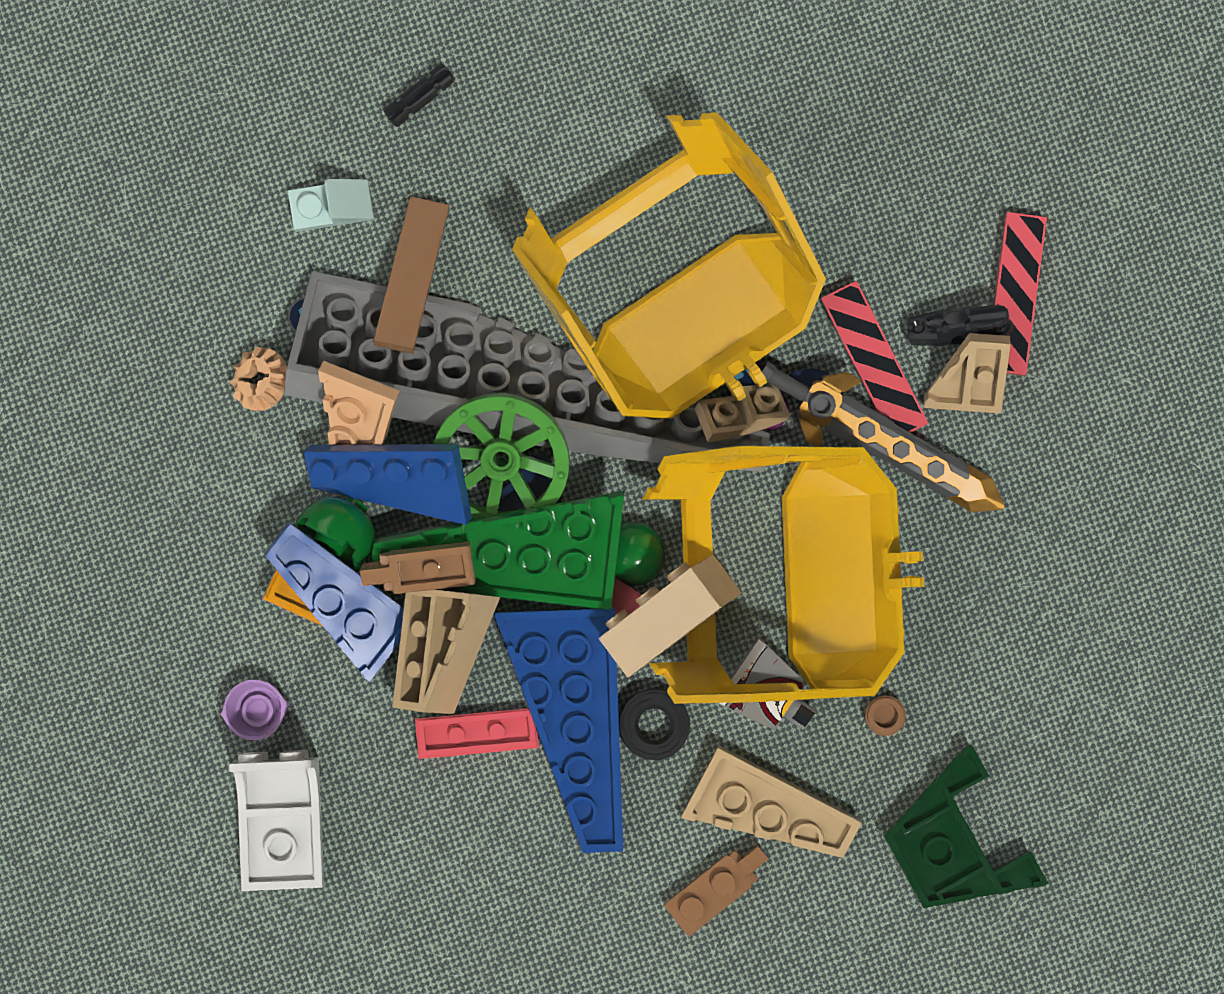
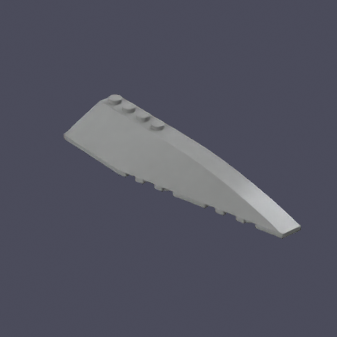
(473, 355)

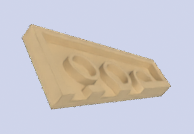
(757, 802)

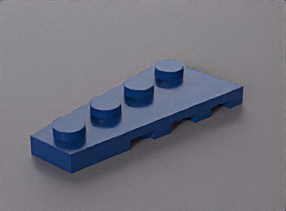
(402, 476)

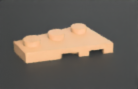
(356, 406)

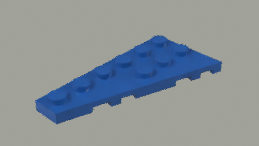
(575, 709)

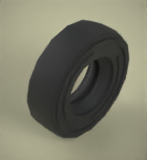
(643, 746)

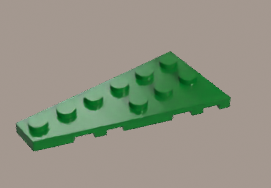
(535, 554)

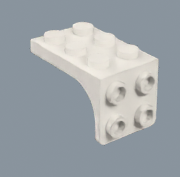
(279, 820)

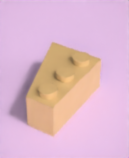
(668, 614)
(439, 648)

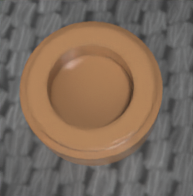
(884, 715)

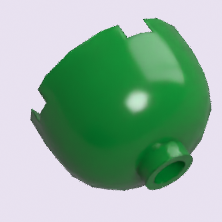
(340, 528)

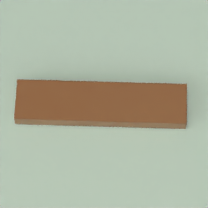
(411, 275)

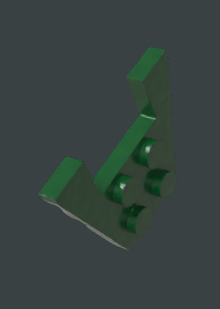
(940, 849)

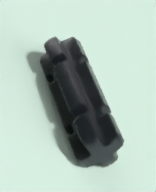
(419, 95)

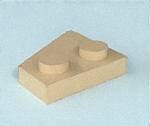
(973, 376)

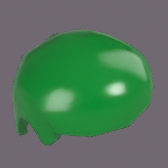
(639, 554)

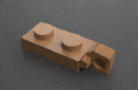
(422, 568)
(715, 889)

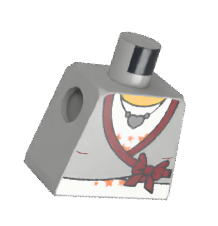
(764, 666)

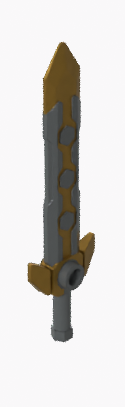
(882, 438)

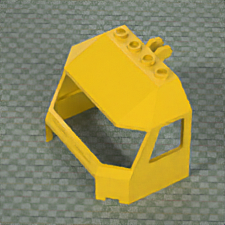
(708, 316)
(838, 572)

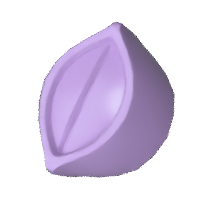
(254, 709)

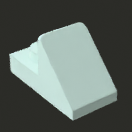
(331, 204)

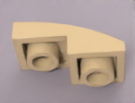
(730, 418)

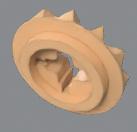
(267, 391)

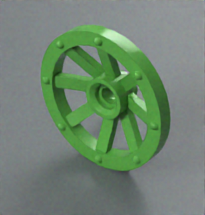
(507, 469)

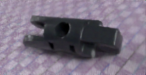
(954, 325)

